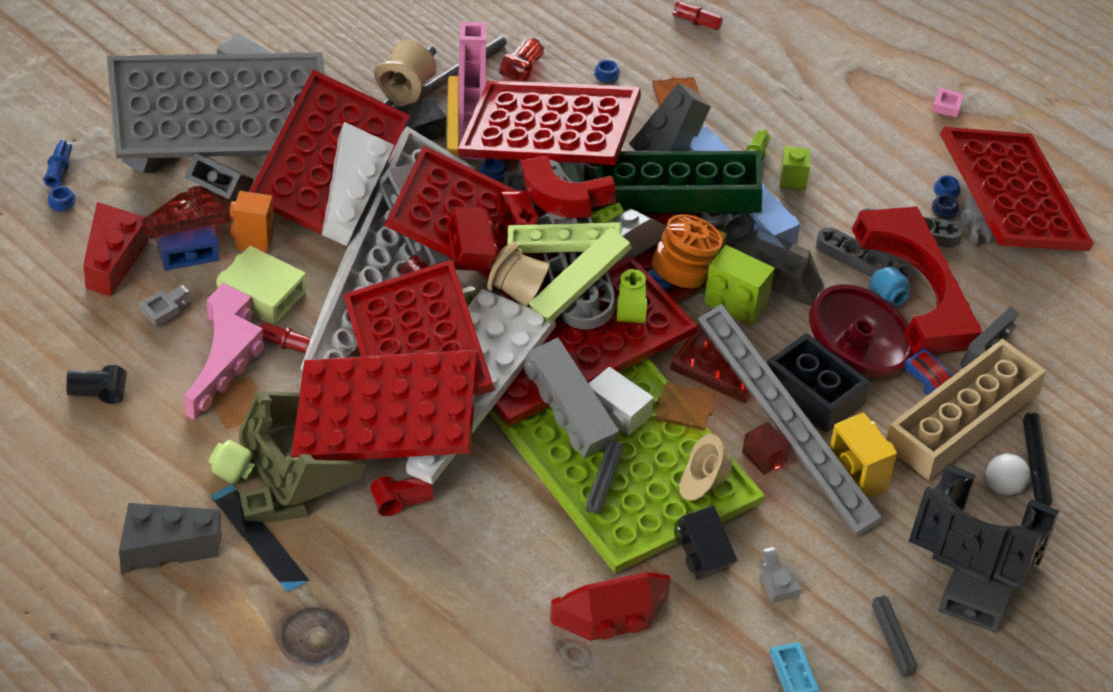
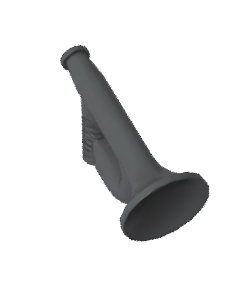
(733, 225)

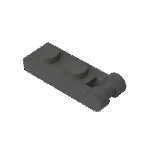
(1002, 326)

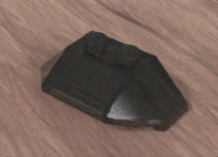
(794, 266)

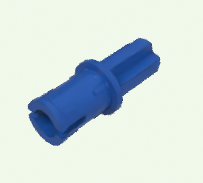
(58, 164)

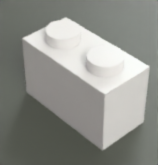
(623, 400)

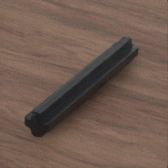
(1037, 458)

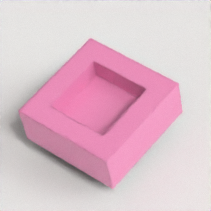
(948, 102)

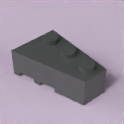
(673, 122)
(168, 534)

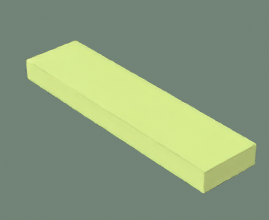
(558, 237)
(580, 275)

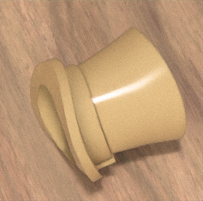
(405, 72)
(517, 274)

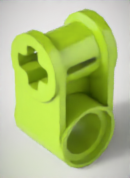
(632, 297)

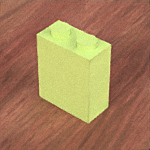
(267, 280)

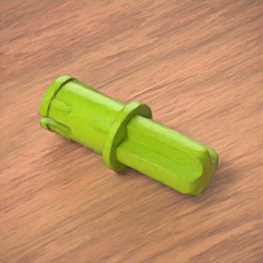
(760, 142)

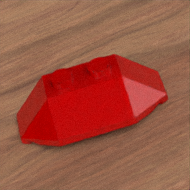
(611, 606)

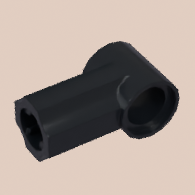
(104, 384)

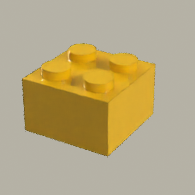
(864, 453)

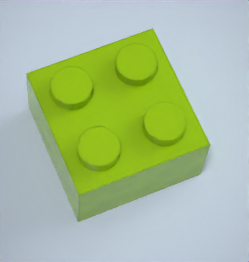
(739, 284)

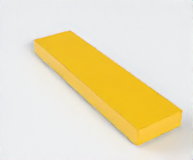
(452, 115)

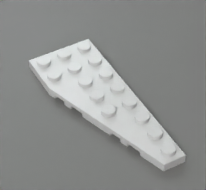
(505, 336)

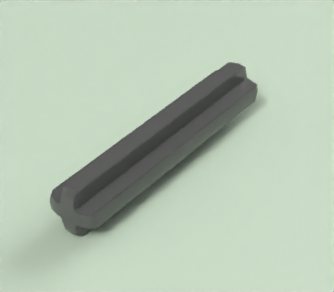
(604, 477)
(894, 635)

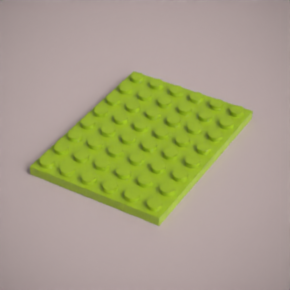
(645, 487)

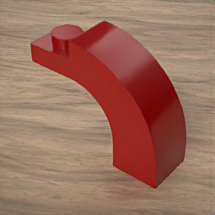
(561, 196)

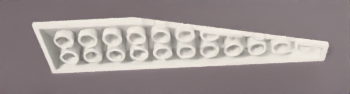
(370, 258)

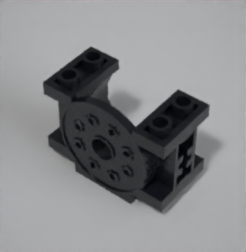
(974, 545)

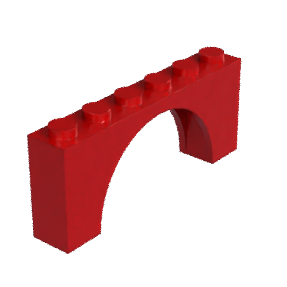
(906, 235)

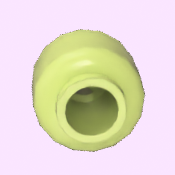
(231, 462)

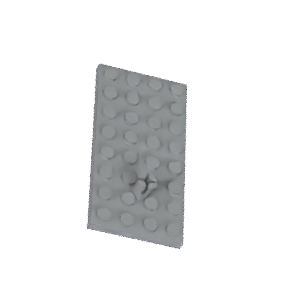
(204, 102)

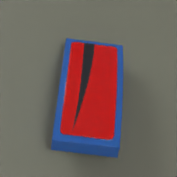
(927, 370)

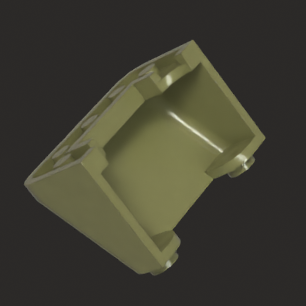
(270, 435)

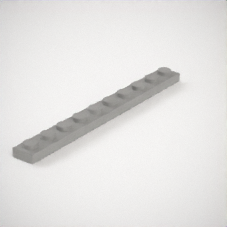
(790, 421)

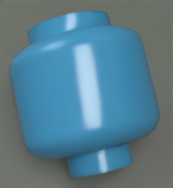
(890, 285)

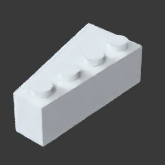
(356, 171)

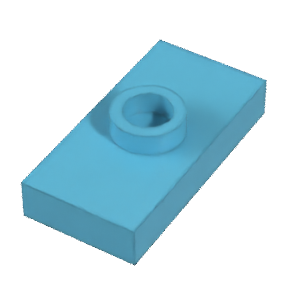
(793, 668)

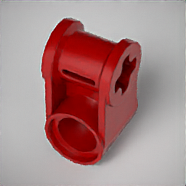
(515, 208)

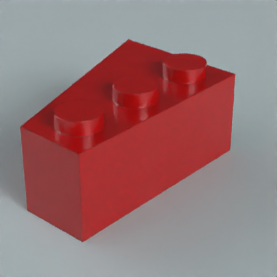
(112, 247)

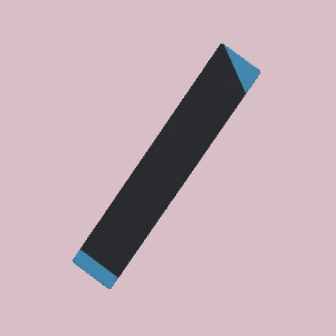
(261, 540)

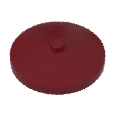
(861, 330)

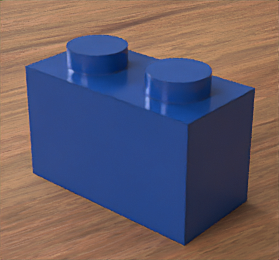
(188, 248)

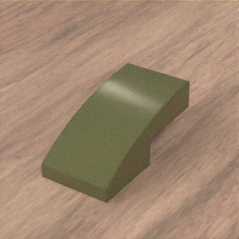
(263, 506)

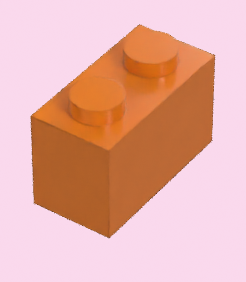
(252, 221)

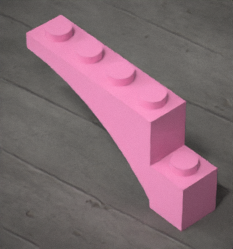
(471, 73)
(233, 347)

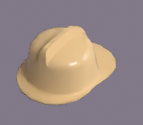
(706, 469)

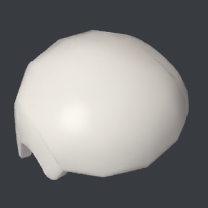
(1008, 474)

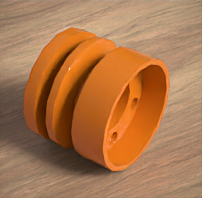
(686, 251)

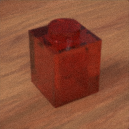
(766, 448)

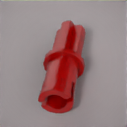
(697, 15)
(285, 337)

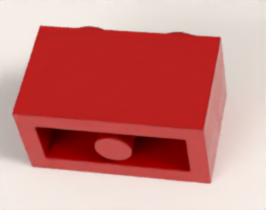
(471, 239)

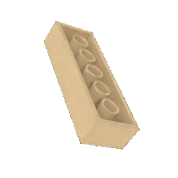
(965, 408)

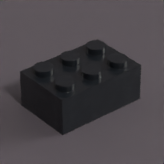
(819, 381)

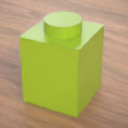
(794, 168)

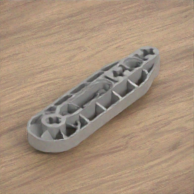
(585, 310)

